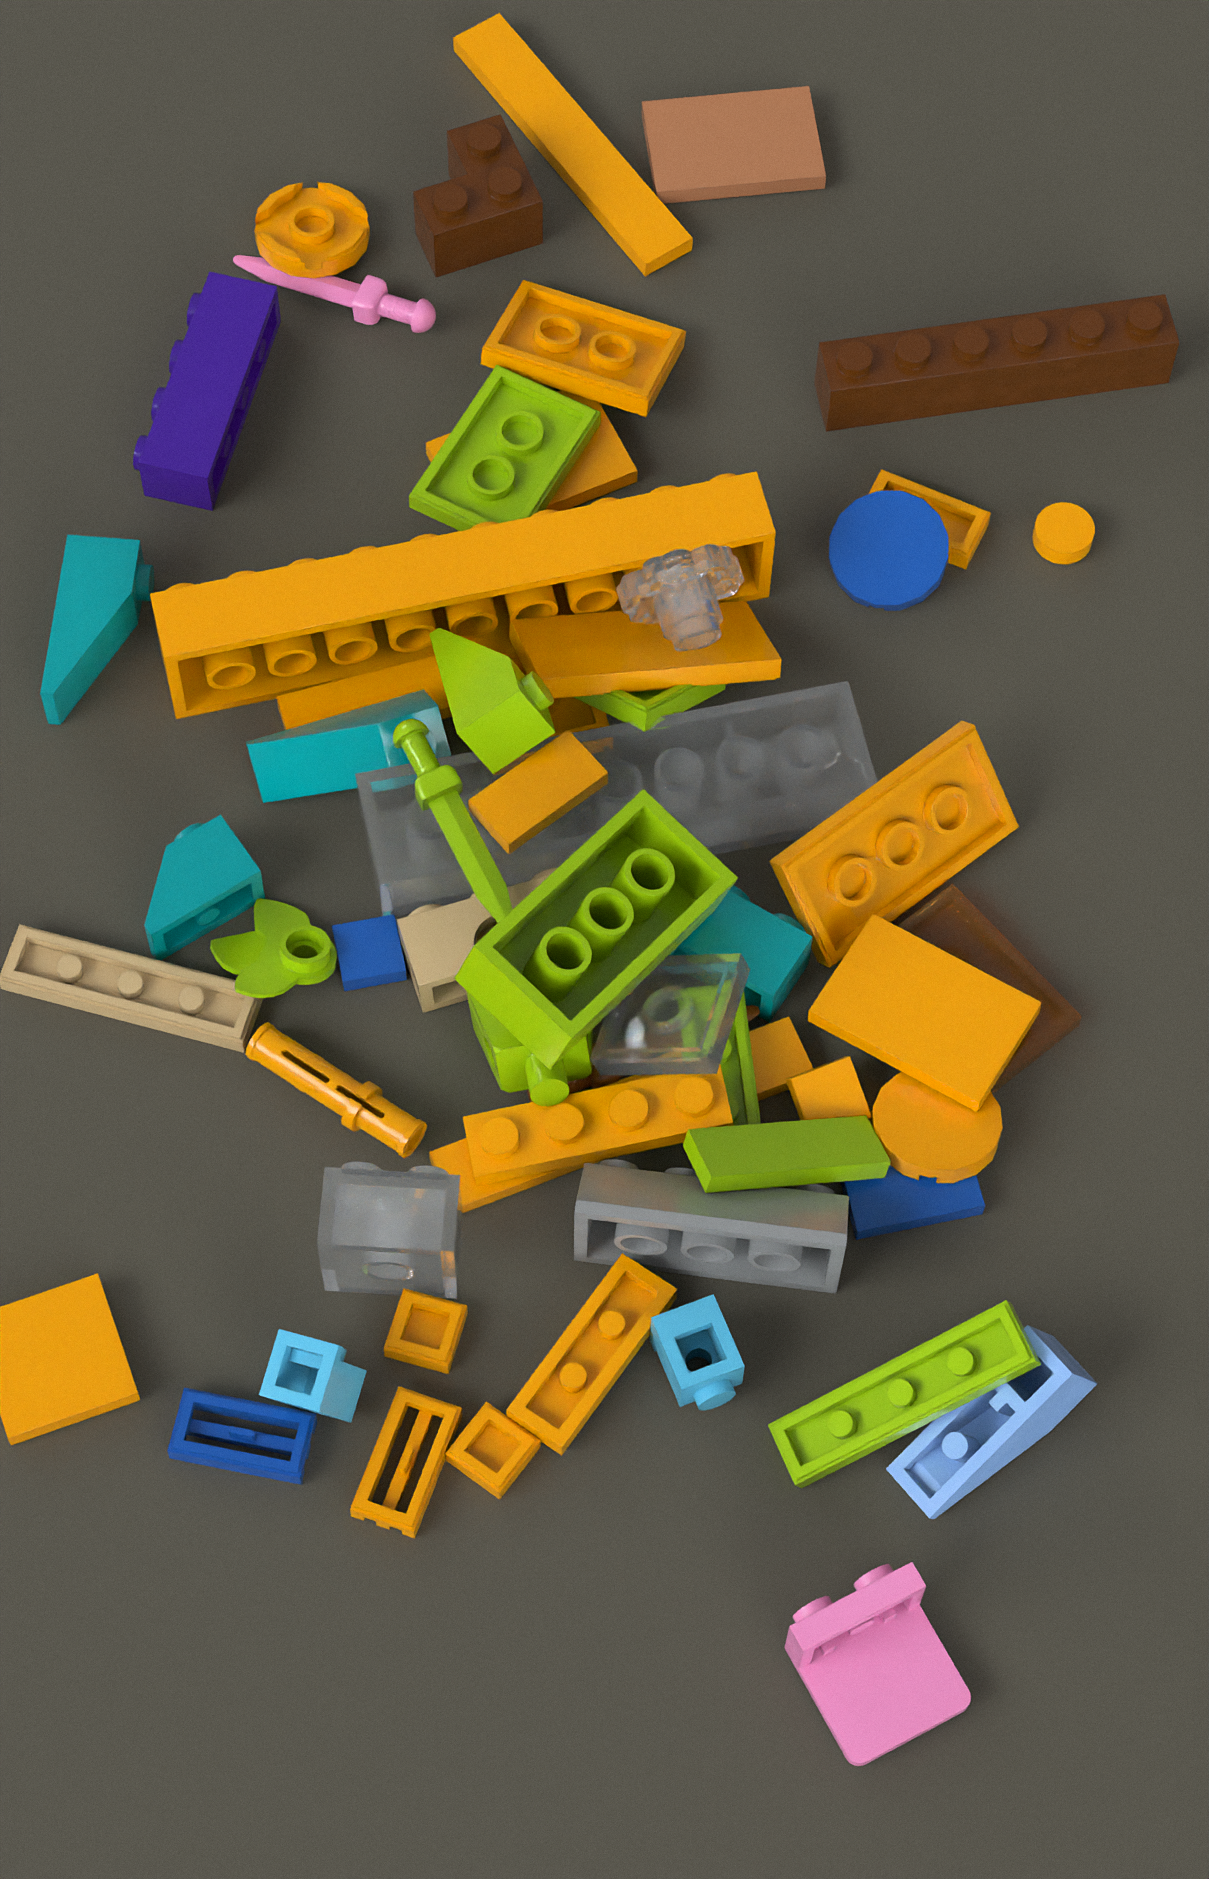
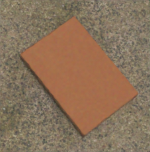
(733, 145)

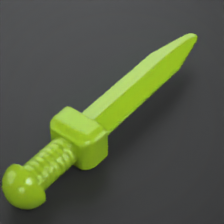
(440, 791)

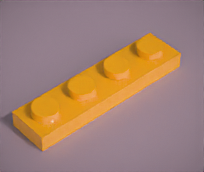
(594, 1125)

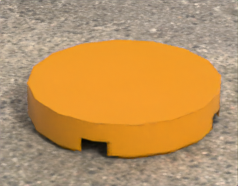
(312, 230)
(934, 1133)

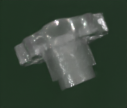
(683, 593)

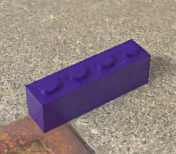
(208, 391)

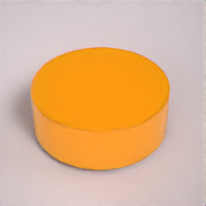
(1063, 533)

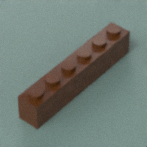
(995, 362)

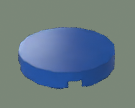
(889, 550)

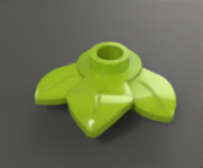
(278, 952)

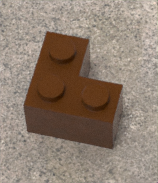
(485, 207)

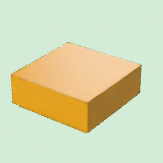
(828, 1091)
(425, 1331)
(493, 1450)

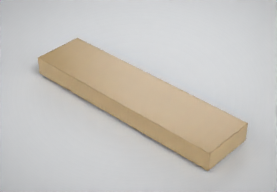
(129, 988)

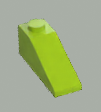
(491, 700)

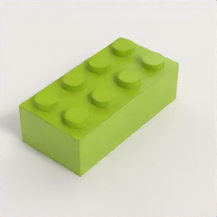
(595, 928)

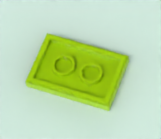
(505, 453)

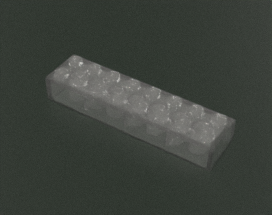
(723, 771)

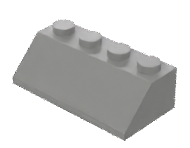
(737, 1235)

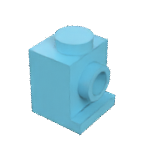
(697, 1332)
(312, 1376)

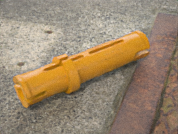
(356, 1102)

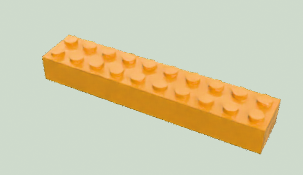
(377, 605)

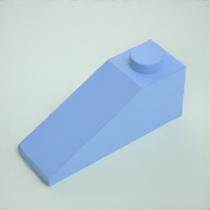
(992, 1430)

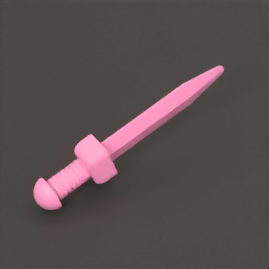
(367, 300)

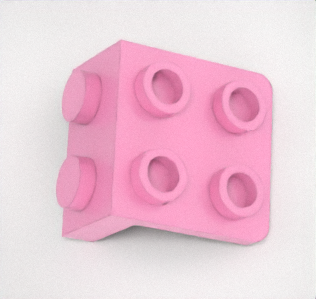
(876, 1664)

